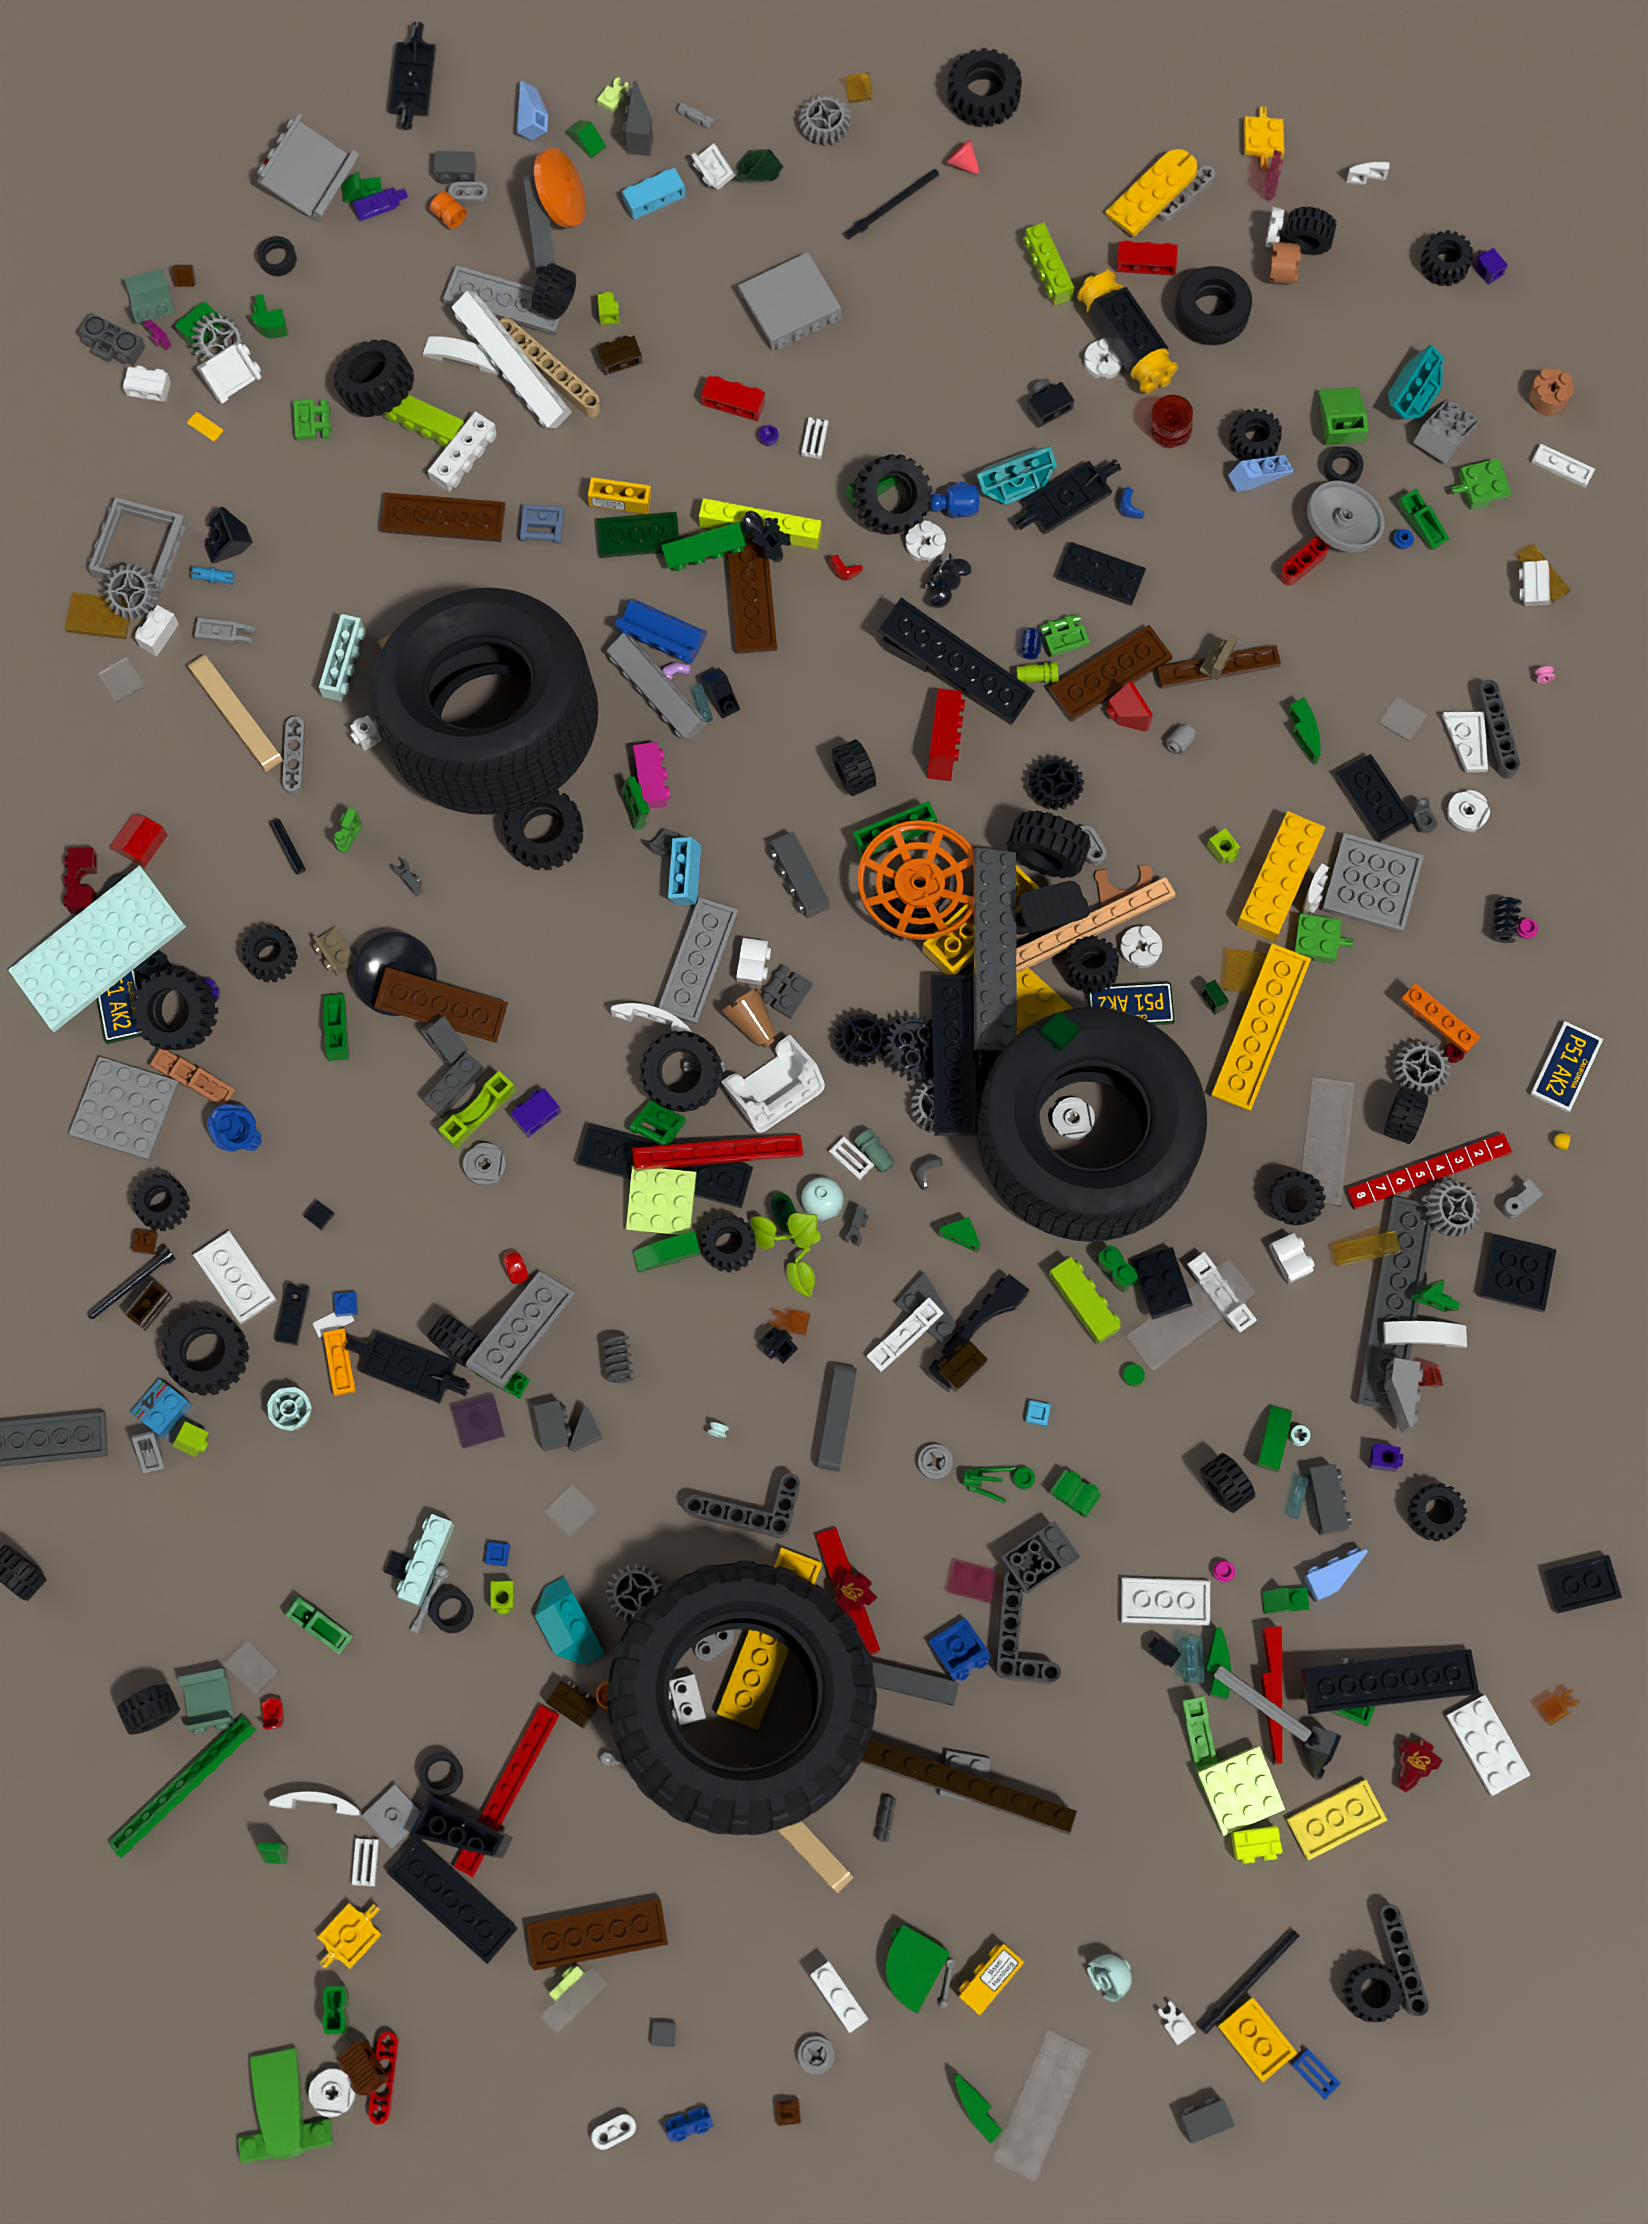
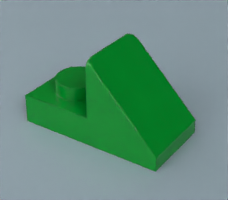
(356, 188)
(1432, 1296)
(1285, 1600)

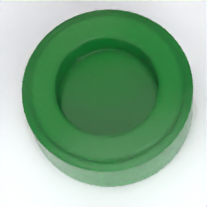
(1133, 1375)
(1024, 1478)

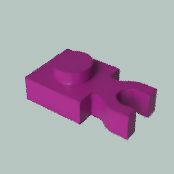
(158, 336)

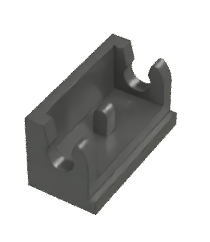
(444, 1040)

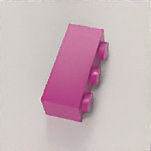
(651, 774)

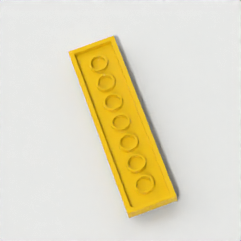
(1260, 1027)
(761, 1659)

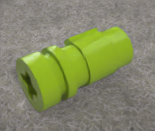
(1034, 673)

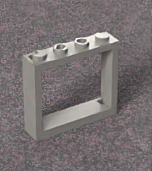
(109, 530)

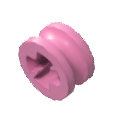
(1545, 674)

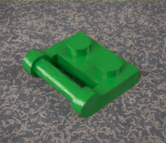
(633, 796)
(660, 1118)

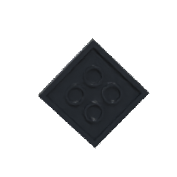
(1518, 1273)

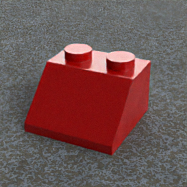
(139, 840)

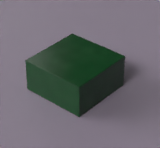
(1214, 997)
(1060, 1031)

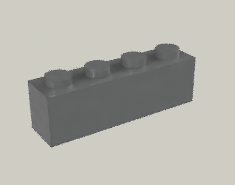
(800, 875)

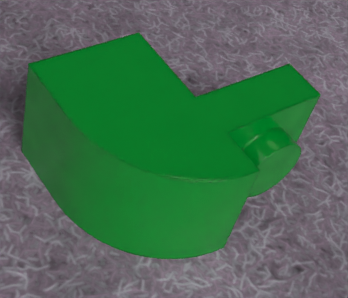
(268, 323)

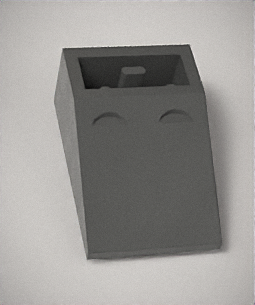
(638, 129)
(1040, 1557)

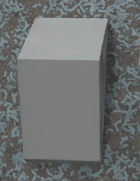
(149, 1451)

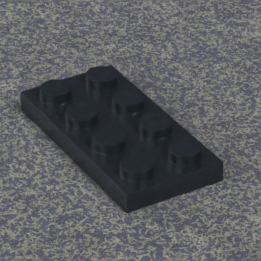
(1101, 573)
(1375, 798)

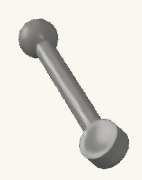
(943, 2002)

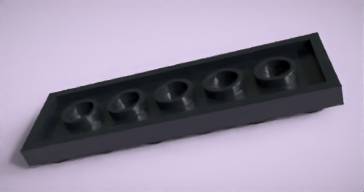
(452, 1901)

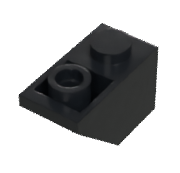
(720, 692)

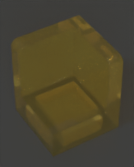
(859, 87)

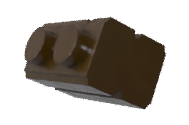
(619, 354)
(148, 1305)
(962, 1365)
(573, 1704)

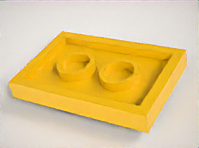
(1257, 2039)

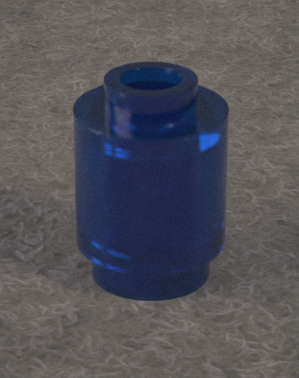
(1031, 643)

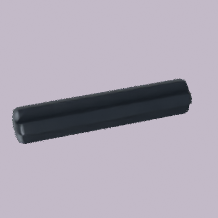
(288, 846)

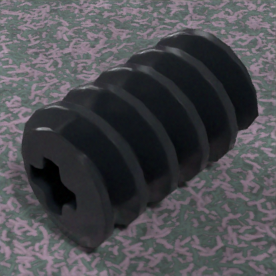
(1505, 918)

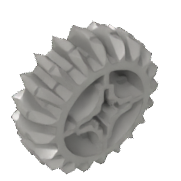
(832, 112)
(232, 331)
(130, 582)
(1429, 1070)
(917, 1106)
(1444, 1207)
(625, 1596)

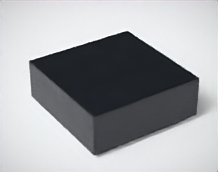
(319, 1215)
(397, 1565)

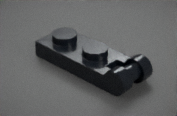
(292, 1314)

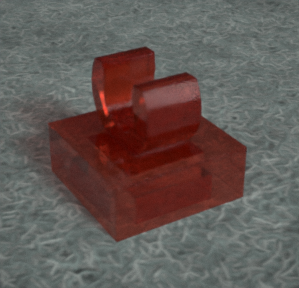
(1433, 1376)

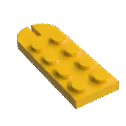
(1153, 191)

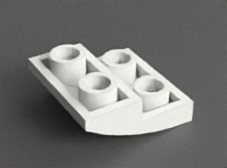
(1314, 892)

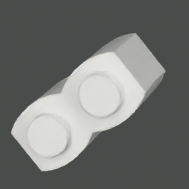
(752, 961)
(1291, 1258)

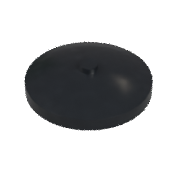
(393, 951)

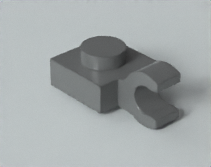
(412, 881)
(859, 1221)

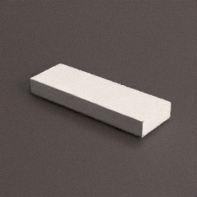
(1563, 465)

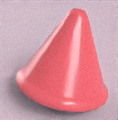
(964, 158)

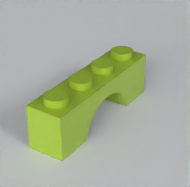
(491, 1098)

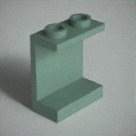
(149, 295)
(207, 1701)

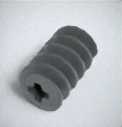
(617, 1360)

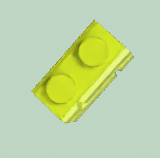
(1256, 1843)

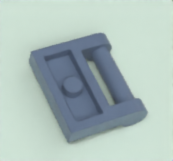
(542, 518)

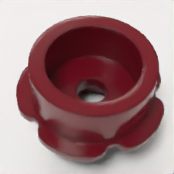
(1453, 1058)

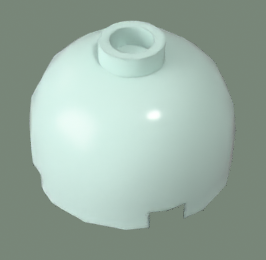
(823, 1198)
(289, 1409)
(1111, 1975)

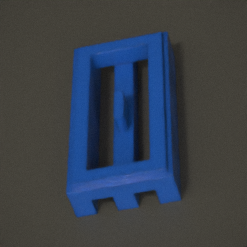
(1330, 2088)

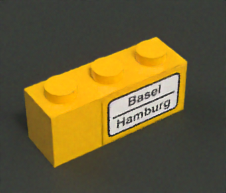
(619, 495)
(990, 1978)

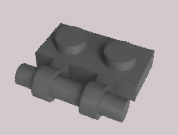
(792, 995)

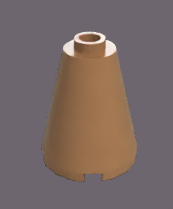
(752, 1018)

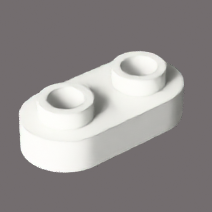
(614, 2132)

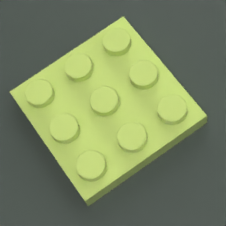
(661, 1201)
(1240, 1790)

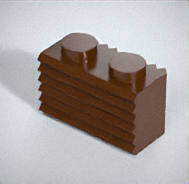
(362, 2067)

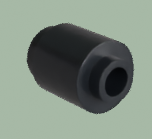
(1164, 1651)

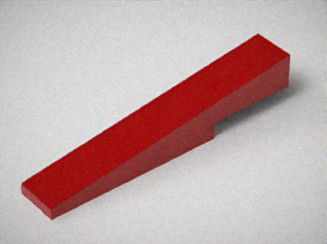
(836, 1562)
(1272, 1686)

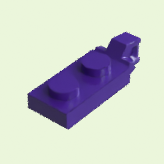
(379, 202)

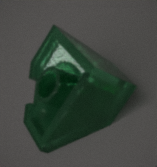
(759, 166)

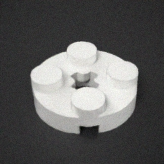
(1275, 226)
(1101, 369)
(925, 552)
(1470, 822)
(1143, 935)
(1067, 1128)
(322, 2101)

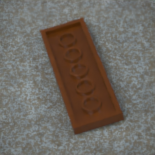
(443, 517)
(752, 600)
(1110, 673)
(429, 999)
(597, 1934)

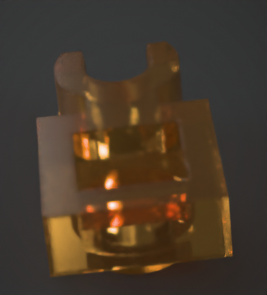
(795, 1322)
(1555, 1708)

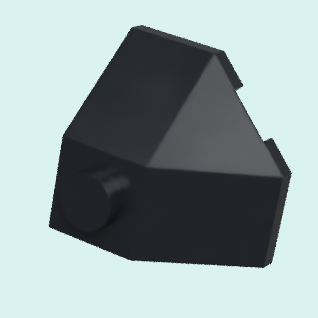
(227, 536)
(1319, 1750)

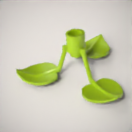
(805, 1233)

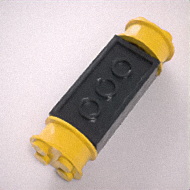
(1128, 331)

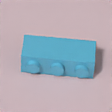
(653, 193)
(684, 871)

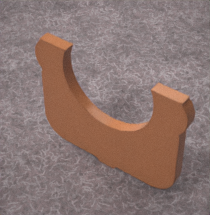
(1110, 894)

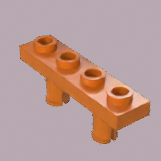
(1440, 1018)

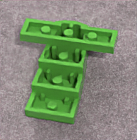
(281, 2112)

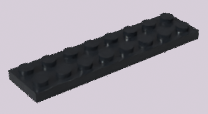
(956, 660)
(953, 1055)
(612, 1154)
(1389, 1681)

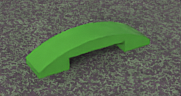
(1199, 1733)

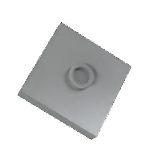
(392, 1816)

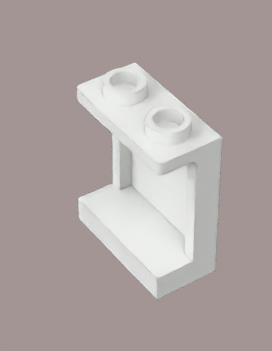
(229, 371)

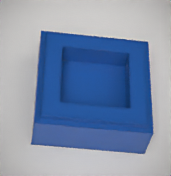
(497, 1554)

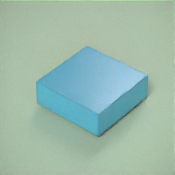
(1038, 1413)

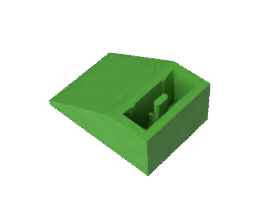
(1343, 416)

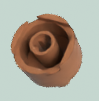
(1284, 263)
(1551, 391)

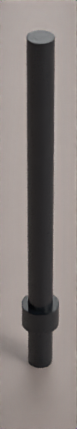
(862, 224)
(1218, 2014)

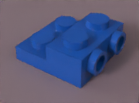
(960, 1650)

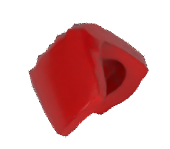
(842, 571)
(515, 1266)
(272, 1713)

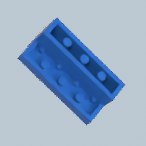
(661, 630)

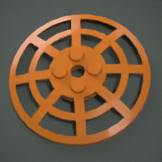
(917, 869)

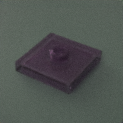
(478, 1421)

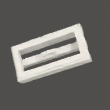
(817, 423)
(854, 1172)
(363, 1882)

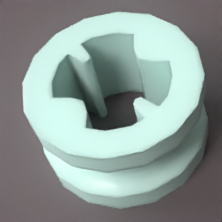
(718, 1430)
(1304, 1430)

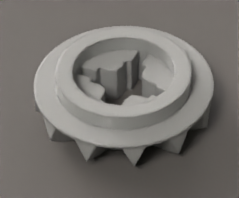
(937, 1451)
(817, 2066)

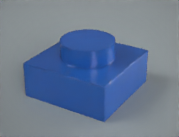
(346, 1304)

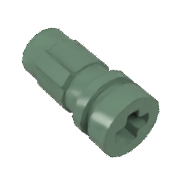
(875, 1150)

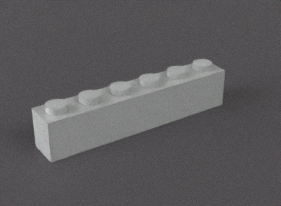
(656, 686)

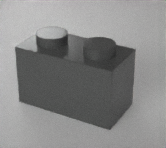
(455, 166)
(552, 1426)
(1206, 2120)

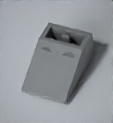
(1446, 431)
(1402, 1391)

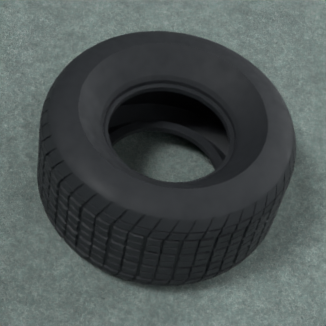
(474, 637)
(1078, 1200)

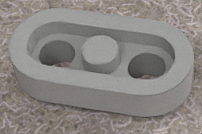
(469, 192)
(1095, 847)
(715, 1644)

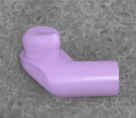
(676, 667)

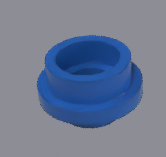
(1403, 544)

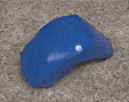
(1127, 508)

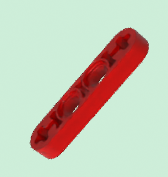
(390, 2082)

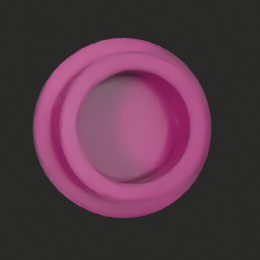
(1527, 928)
(1224, 1571)

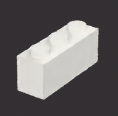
(839, 1997)

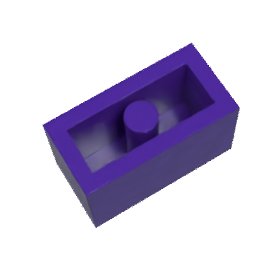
(535, 1112)

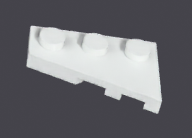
(1469, 738)

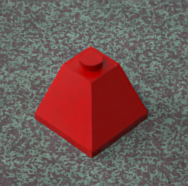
(1130, 709)

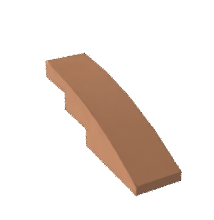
(192, 1077)

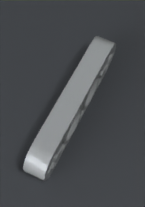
(1188, 195)
(296, 755)

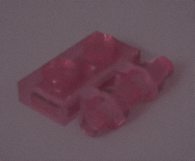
(1273, 176)

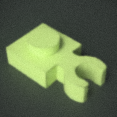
(613, 97)
(570, 1977)

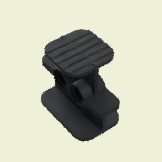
(1050, 909)

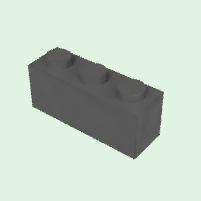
(454, 1085)
(1328, 1499)

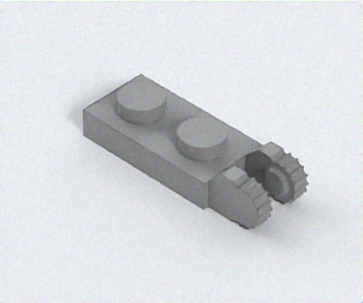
(222, 631)

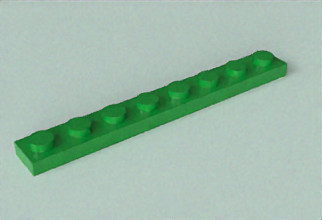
(181, 1786)

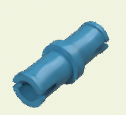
(213, 575)

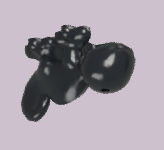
(767, 536)
(946, 578)

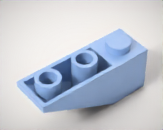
(531, 113)
(1257, 472)
(1330, 1578)

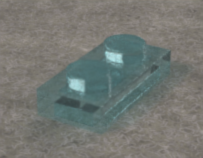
(1192, 1660)

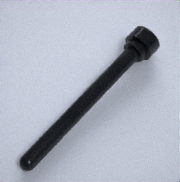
(165, 1256)

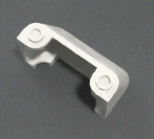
(776, 1087)

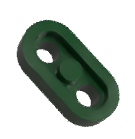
(782, 1215)

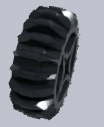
(1038, 776)
(850, 1051)

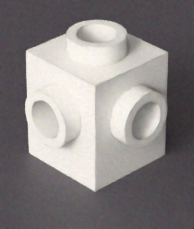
(365, 732)

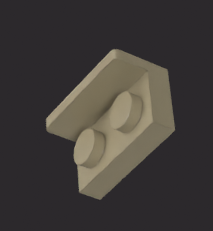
(1218, 656)
(335, 950)

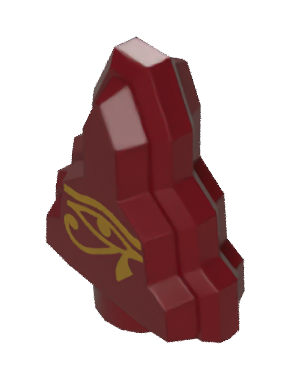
(853, 1591)
(1416, 1762)

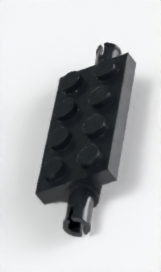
(412, 77)
(1067, 496)
(407, 1367)

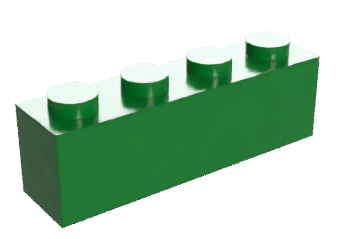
(704, 545)
(864, 836)

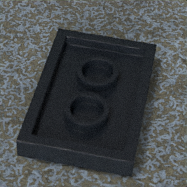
(1162, 1283)
(1583, 1584)

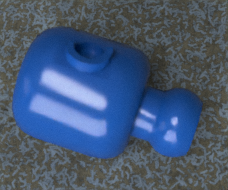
(959, 500)

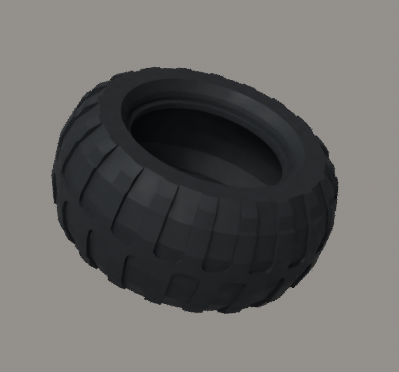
(811, 1628)

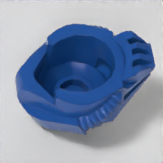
(233, 1128)

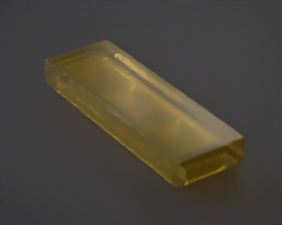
(1556, 584)
(1366, 1248)

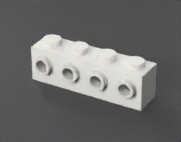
(462, 452)

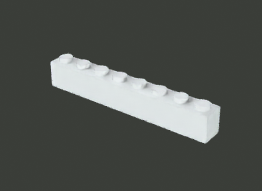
(511, 360)

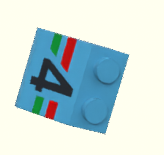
(161, 1408)

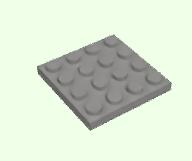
(1373, 883)
(124, 1108)

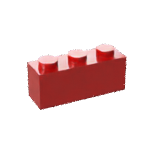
(1146, 258)
(733, 398)

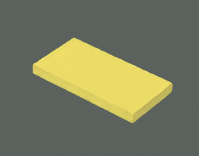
(1336, 1819)

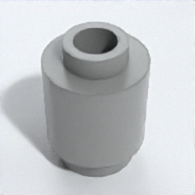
(1181, 739)

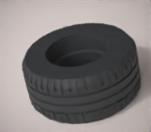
(1213, 282)

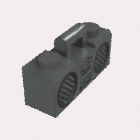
(116, 340)

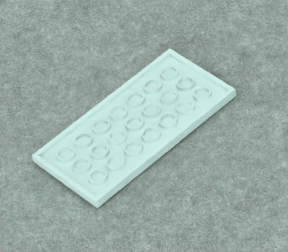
(97, 948)

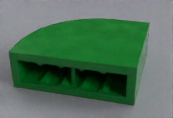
(913, 1966)

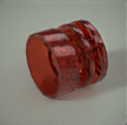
(1171, 421)

